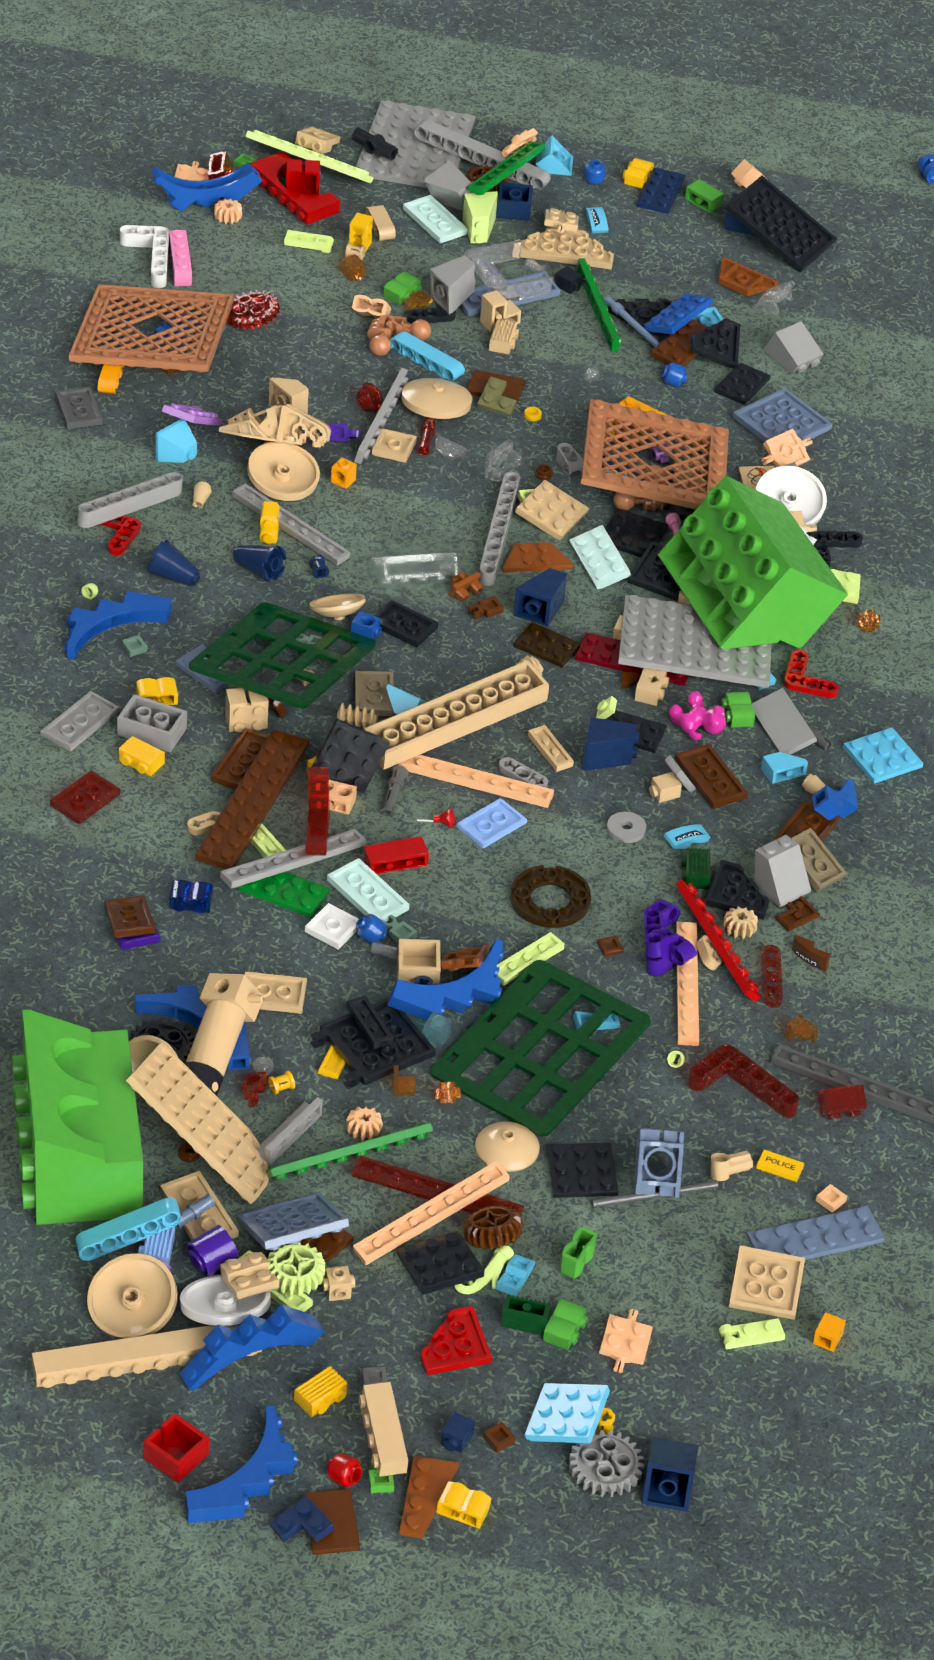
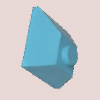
(555, 158)
(175, 443)
(402, 700)

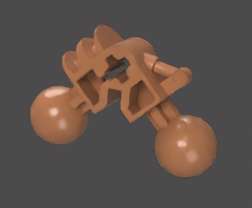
(386, 326)
(627, 501)

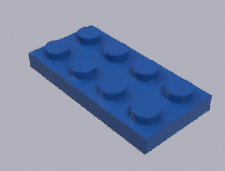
(678, 313)

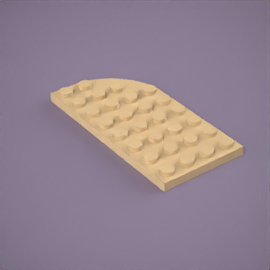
(202, 1120)

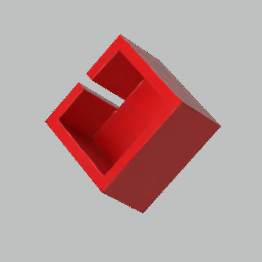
(303, 177)
(181, 1448)

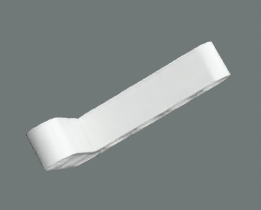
(153, 237)

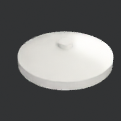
(797, 490)
(214, 1304)

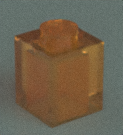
(352, 267)

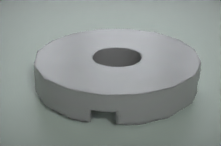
(619, 819)

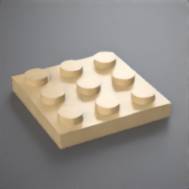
(552, 510)
(767, 1282)

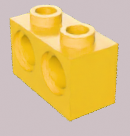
(361, 230)

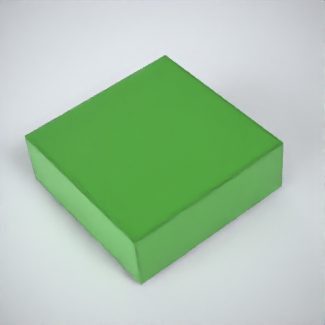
(243, 159)

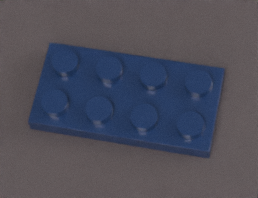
(661, 190)

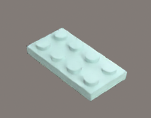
(435, 219)
(600, 557)
(367, 891)

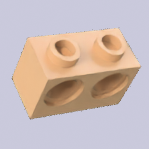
(341, 796)

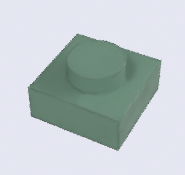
(134, 645)

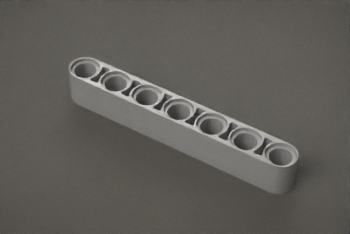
(129, 500)

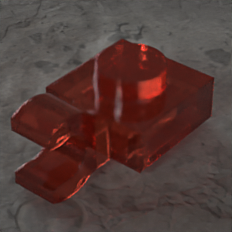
(252, 1085)

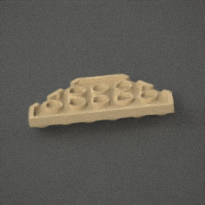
(566, 248)

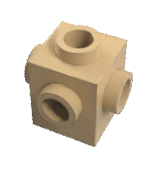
(338, 1283)

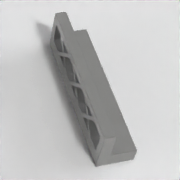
(290, 1130)

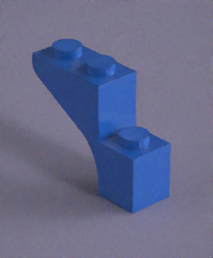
(836, 802)

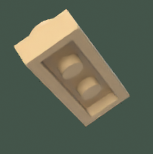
(550, 748)

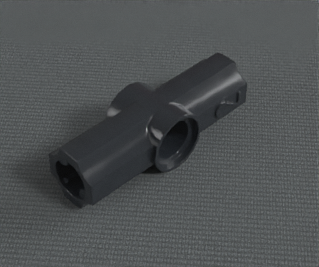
(374, 143)

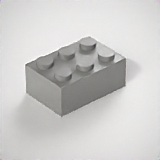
(152, 722)

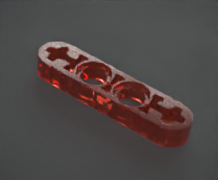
(768, 976)

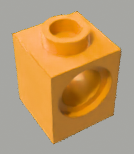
(343, 473)

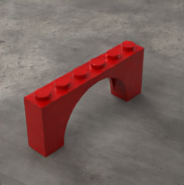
(306, 207)

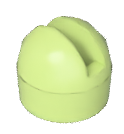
(89, 589)
(672, 1056)

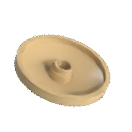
(436, 398)
(283, 471)
(132, 1296)

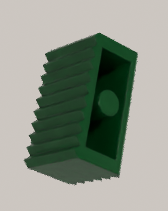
(696, 867)
(525, 1314)

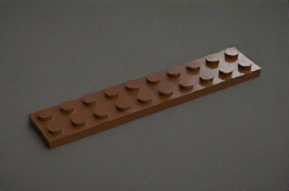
(252, 800)

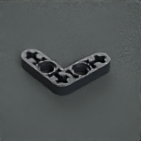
(439, 315)
(823, 544)

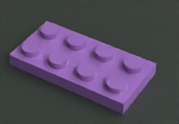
(193, 414)

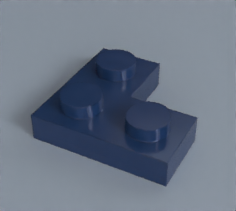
(301, 1516)

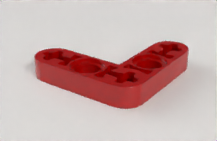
(123, 530)
(799, 678)

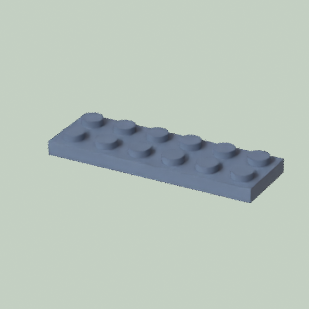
(472, 304)
(820, 1234)

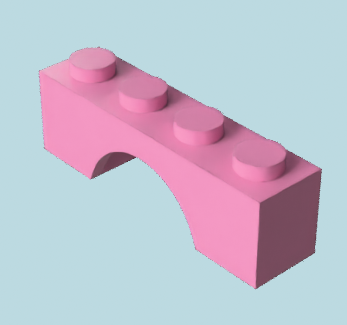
(180, 258)

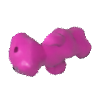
(711, 719)

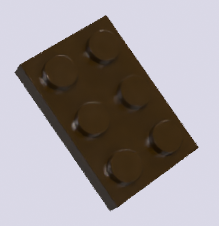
(546, 644)

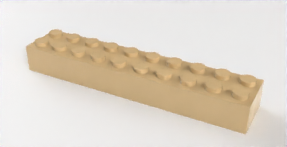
(460, 712)

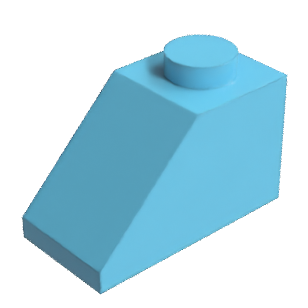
(783, 767)

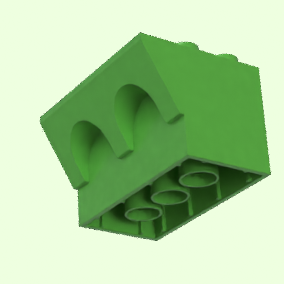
(751, 570)
(76, 1122)

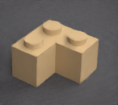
(496, 307)

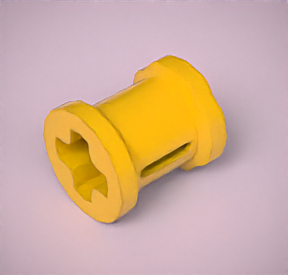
(288, 1081)
(606, 1423)

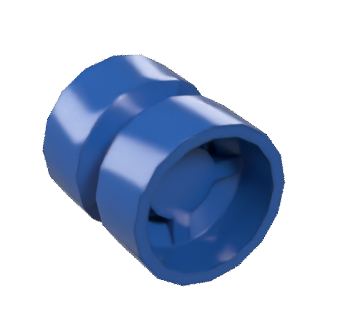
(926, 167)

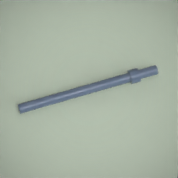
(617, 308)

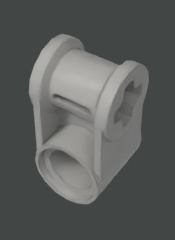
(568, 459)

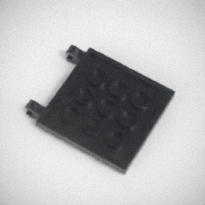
(372, 1064)

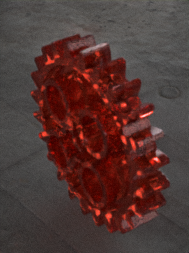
(253, 310)

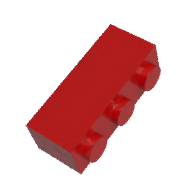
(396, 855)

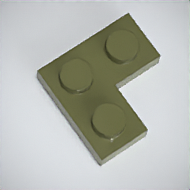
(494, 401)

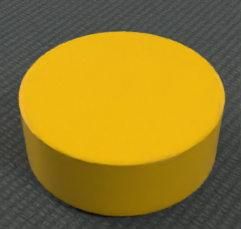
(532, 413)

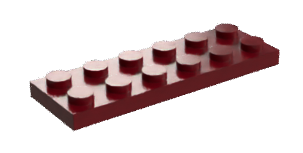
(605, 653)

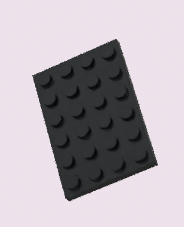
(780, 223)

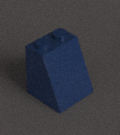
(541, 597)
(610, 744)
(670, 1474)

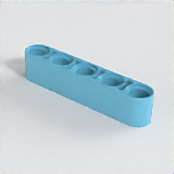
(427, 356)
(128, 1229)

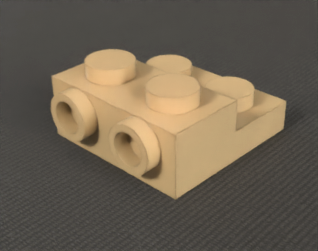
(316, 139)
(248, 1275)

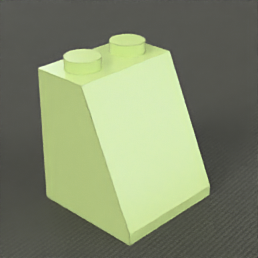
(479, 215)

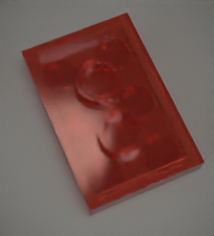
(85, 797)

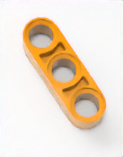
(109, 378)

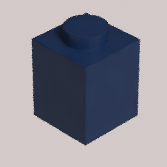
(457, 1432)

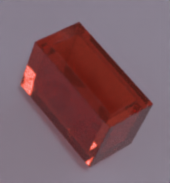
(219, 165)
(842, 1100)

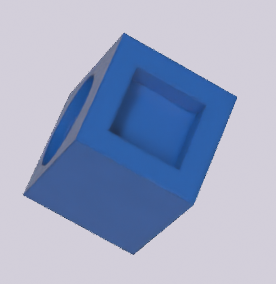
(366, 625)

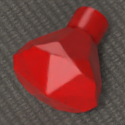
(446, 818)

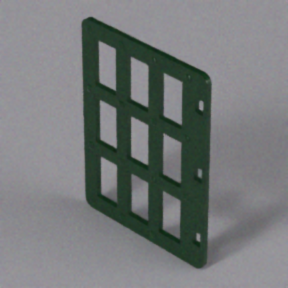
(254, 626)
(514, 1003)

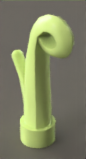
(492, 1271)

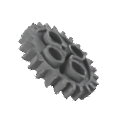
(605, 1468)

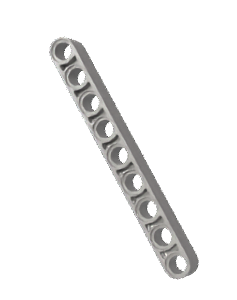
(477, 152)
(499, 528)

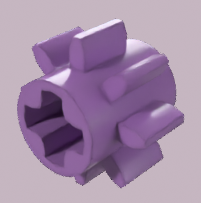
(658, 455)

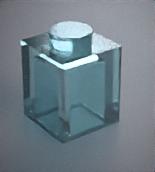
(437, 1029)

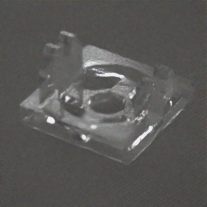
(774, 295)
(510, 457)

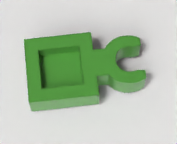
(380, 1484)

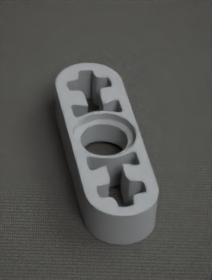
(520, 768)

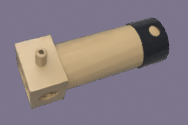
(229, 1003)

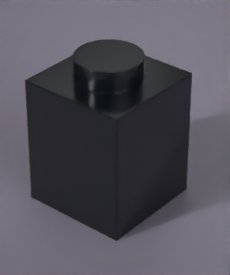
(568, 280)

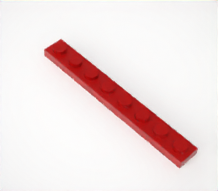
(721, 943)

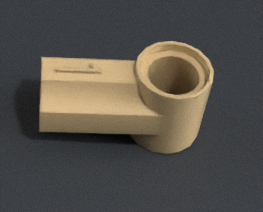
(724, 1165)

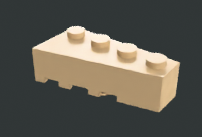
(383, 1429)

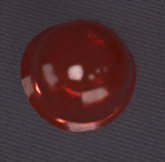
(369, 398)

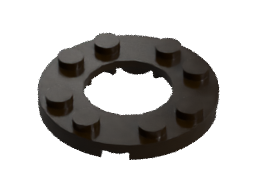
(559, 876)

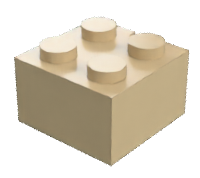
(245, 715)
(418, 959)

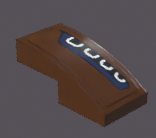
(805, 950)

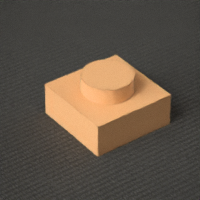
(831, 1198)

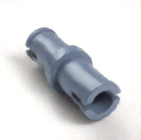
(194, 1210)

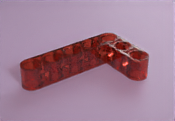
(318, 812)
(748, 1074)

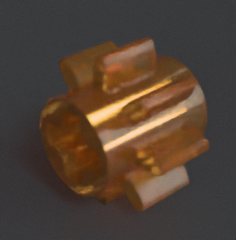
(869, 620)
(447, 1093)

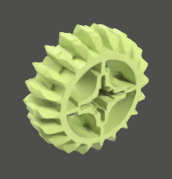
(297, 1268)

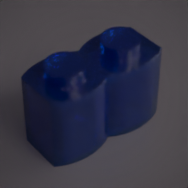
(191, 896)

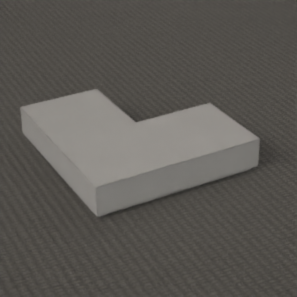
(679, 773)

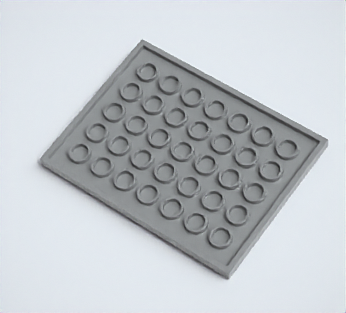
(415, 157)
(677, 641)

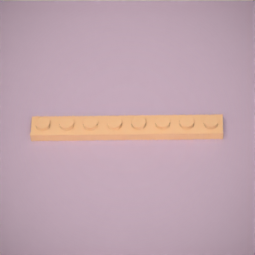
(479, 780)
(688, 991)
(430, 1213)

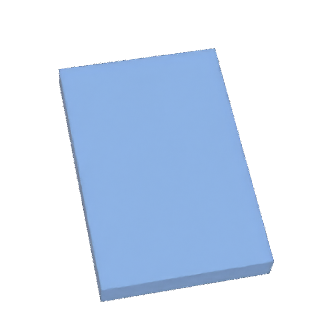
(491, 823)

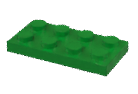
(288, 892)

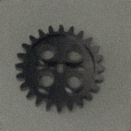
(175, 1036)

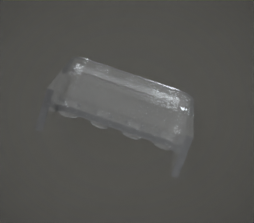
(485, 270)
(415, 566)

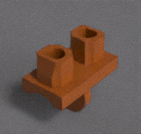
(462, 582)

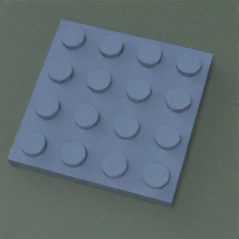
(780, 414)
(293, 1221)

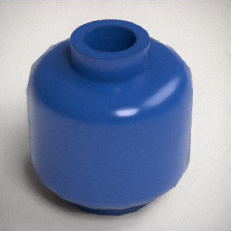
(594, 172)
(674, 374)
(371, 928)

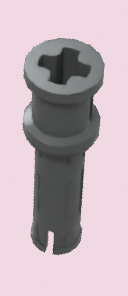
(395, 785)

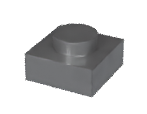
(374, 1375)

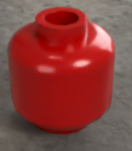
(344, 1470)

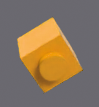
(829, 1332)

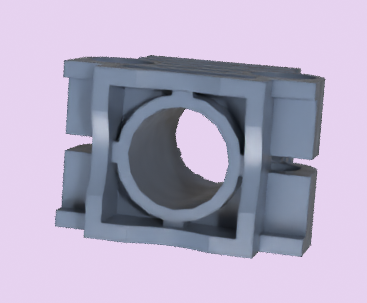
(668, 1179)

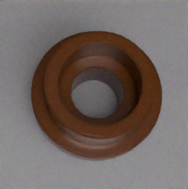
(543, 472)
(187, 1157)

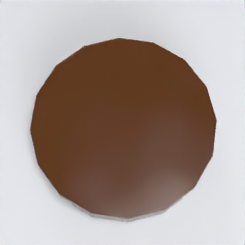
(278, 706)

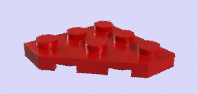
(456, 1344)

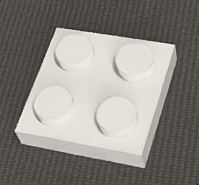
(332, 926)

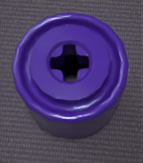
(211, 1250)

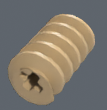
(356, 717)

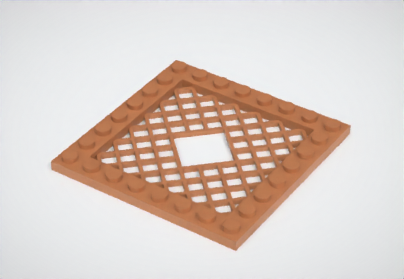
(199, 359)
(593, 475)

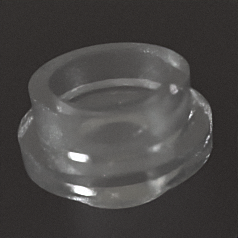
(591, 375)
(268, 1067)

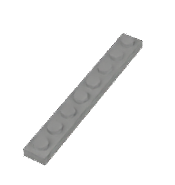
(380, 419)
(294, 526)
(289, 860)

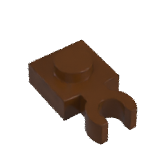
(488, 606)

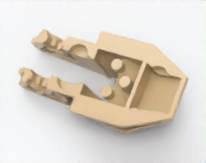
(279, 425)

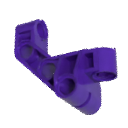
(661, 944)

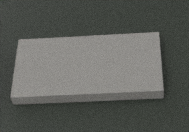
(80, 721)
(783, 722)

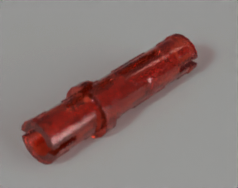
(425, 443)

